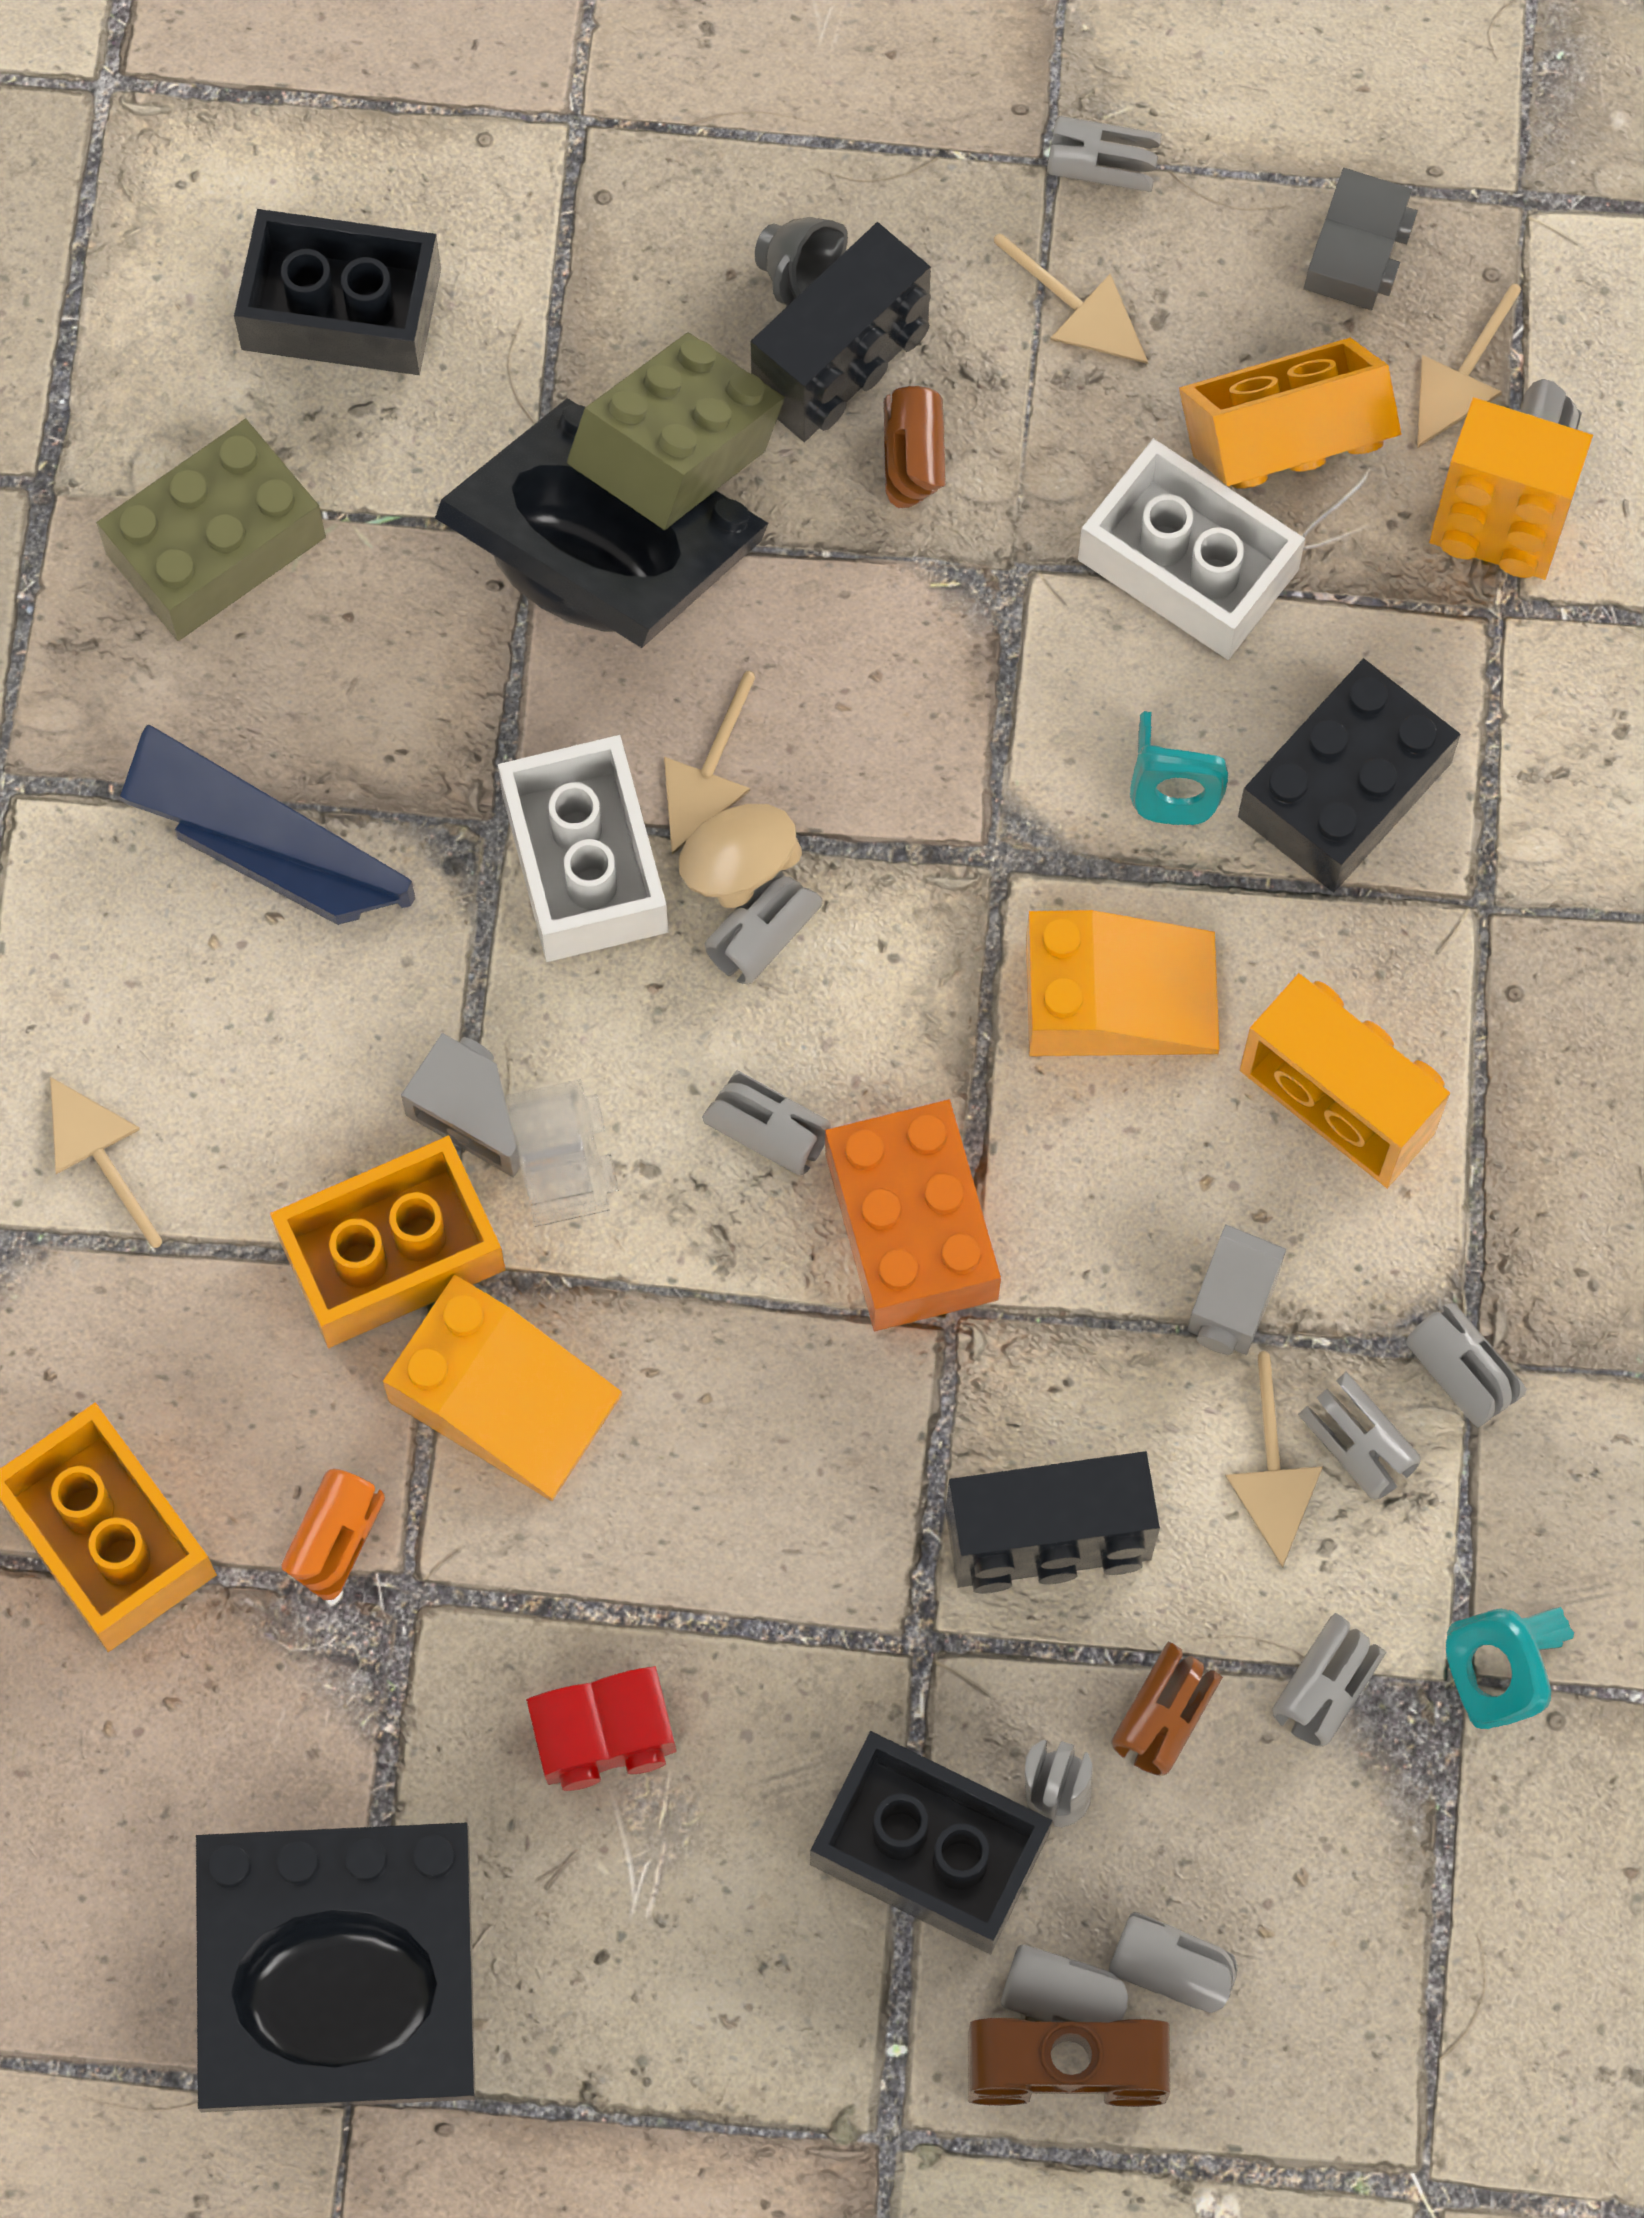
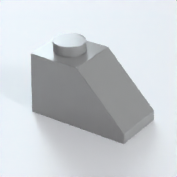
(463, 1097)
(1235, 1291)

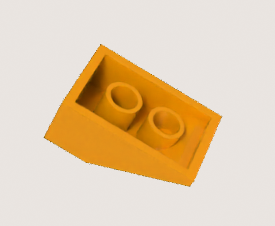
(1119, 986)
(500, 1388)

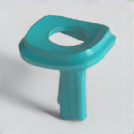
(1159, 764)
(1521, 1642)

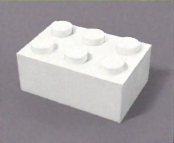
(1190, 549)
(583, 848)

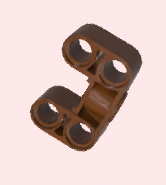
(1014, 2060)

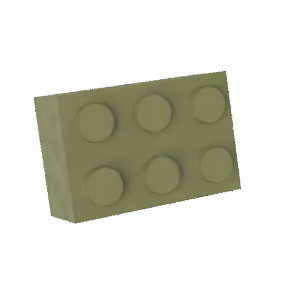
(675, 430)
(211, 529)

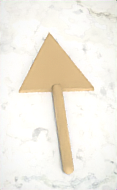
(1097, 322)
(1448, 392)
(697, 793)
(85, 1130)
(1276, 1496)

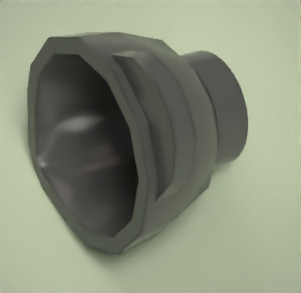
(798, 253)

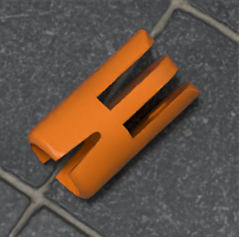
(333, 1533)

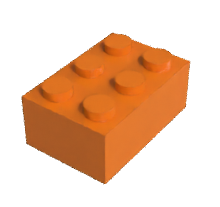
(912, 1215)

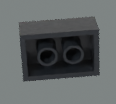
(338, 291)
(844, 330)
(1348, 775)
(1052, 1521)
(930, 1842)

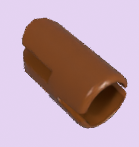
(913, 445)
(1165, 1711)

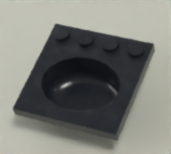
(584, 548)
(334, 1967)

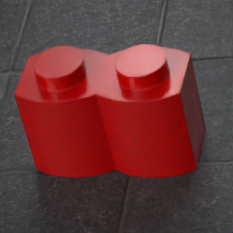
(602, 1728)

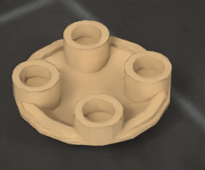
(739, 852)

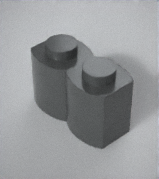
(1358, 240)

